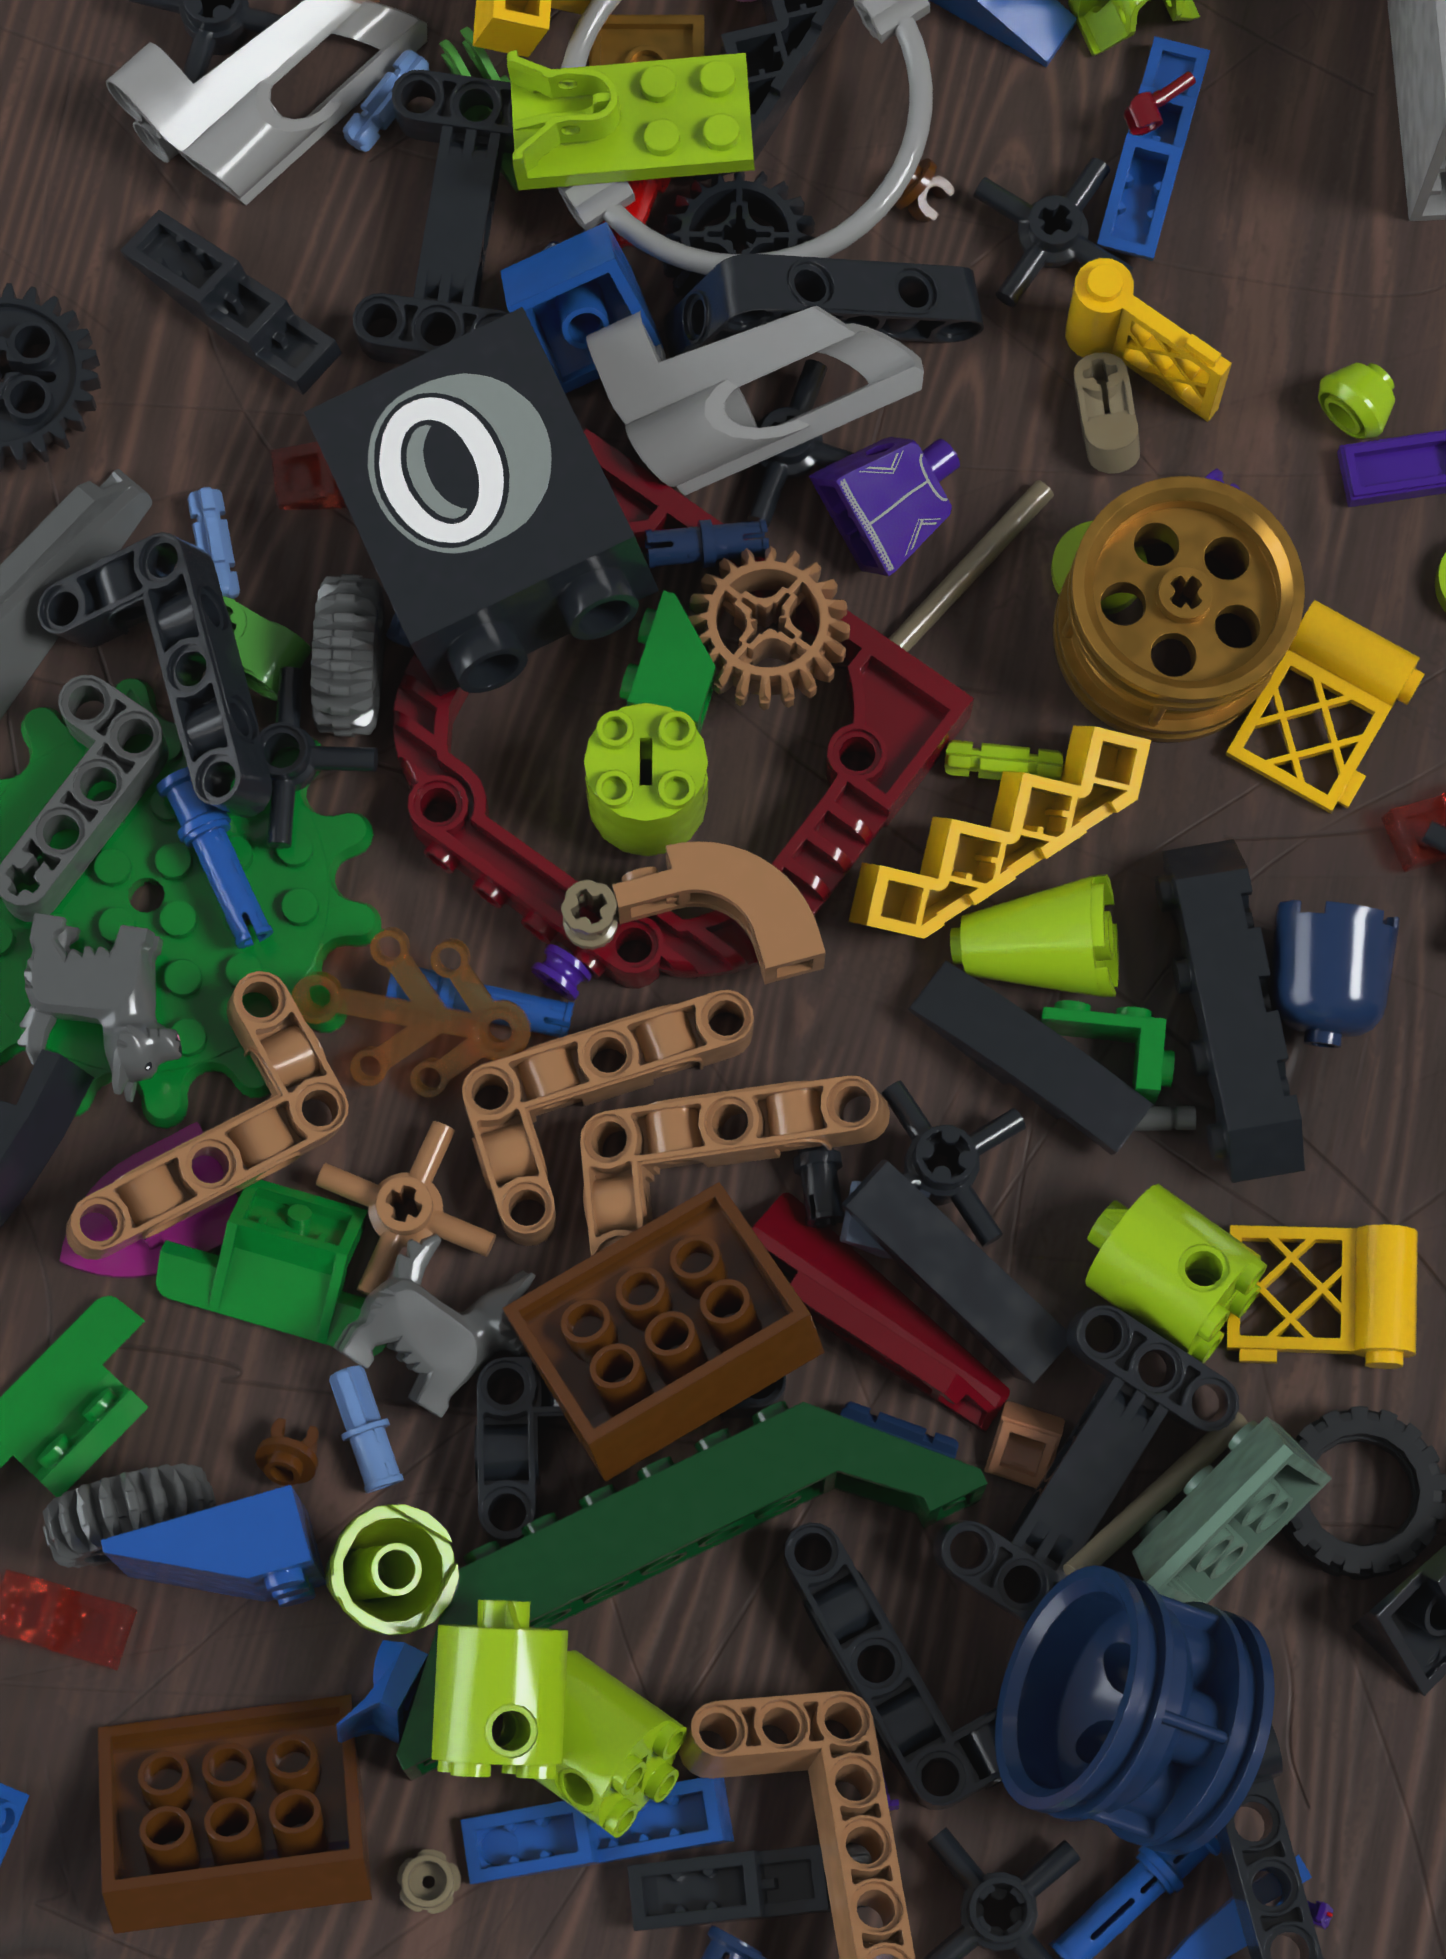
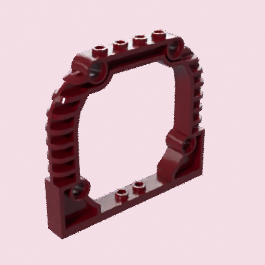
(899, 720)

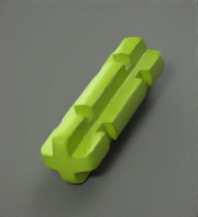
(995, 758)

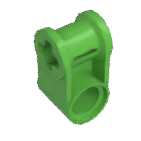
(264, 648)

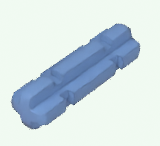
(378, 108)
(213, 536)

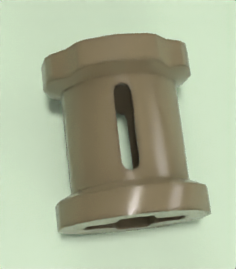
(579, 929)

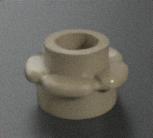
(411, 1876)

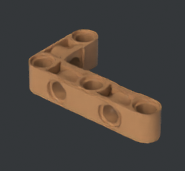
(563, 1075)
(691, 1132)
(245, 1145)

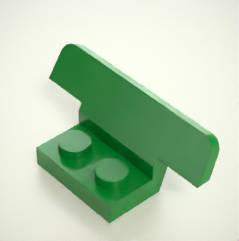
(276, 1264)
(68, 1403)

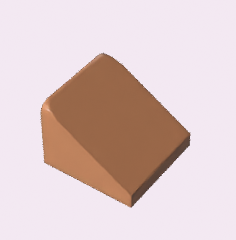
(1024, 1444)

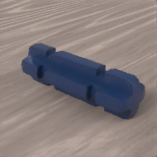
(901, 1429)

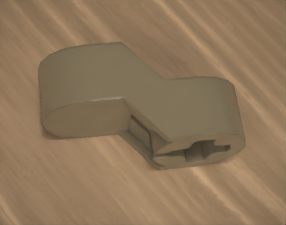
(1102, 387)

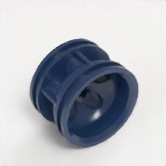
(1134, 1711)

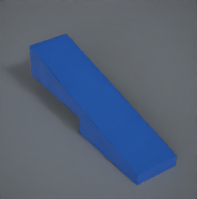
(563, 1838)

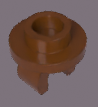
(916, 191)
(287, 1459)

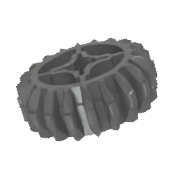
(348, 655)
(119, 1506)

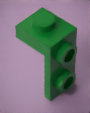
(1152, 1064)

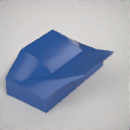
(389, 1703)

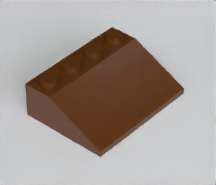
(664, 1330)
(231, 1815)

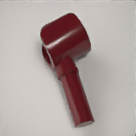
(1143, 112)

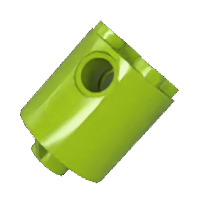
(646, 778)
(1173, 1270)
(493, 1672)
(613, 1748)

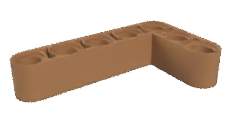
(837, 1818)

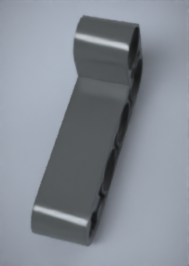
(69, 806)

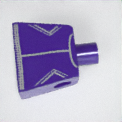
(887, 499)

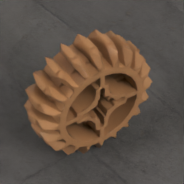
(801, 659)

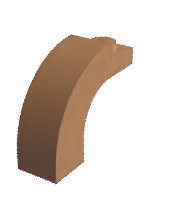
(738, 886)

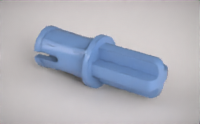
(365, 1428)

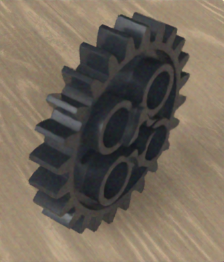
(67, 358)

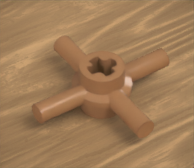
(396, 1189)

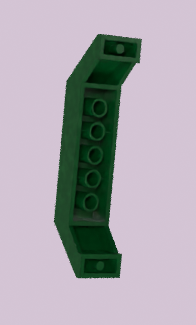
(685, 1512)

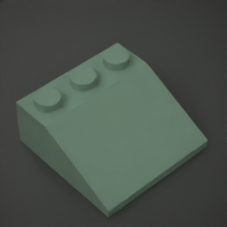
(1228, 1513)

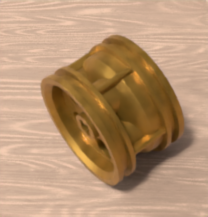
(1112, 663)

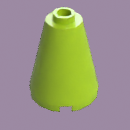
(1045, 940)
(393, 1569)

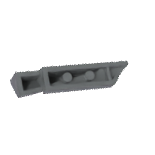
(72, 537)

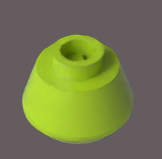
(1358, 399)

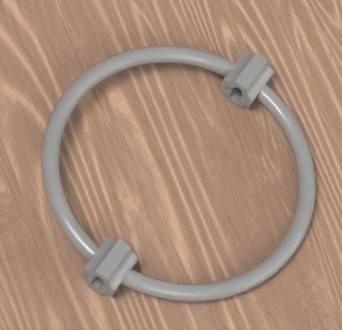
(883, 20)

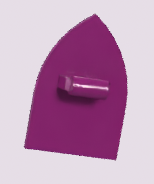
(201, 1231)

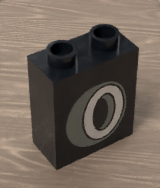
(482, 506)

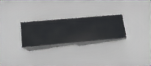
(957, 1272)

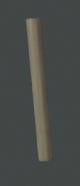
(972, 565)
(1154, 1497)

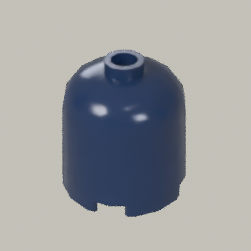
(1331, 969)

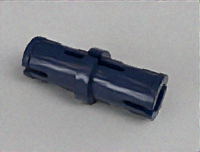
(705, 543)

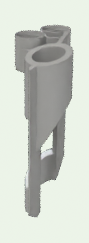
(227, 116)
(689, 409)

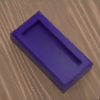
(1394, 468)

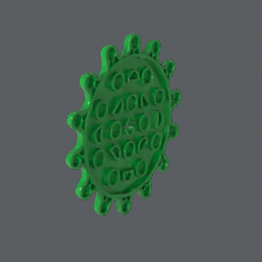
(198, 951)

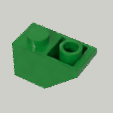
(674, 663)

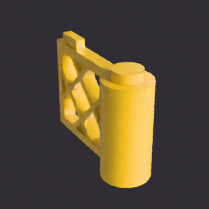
(1114, 321)
(1348, 663)
(1375, 1302)

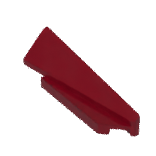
(875, 1316)

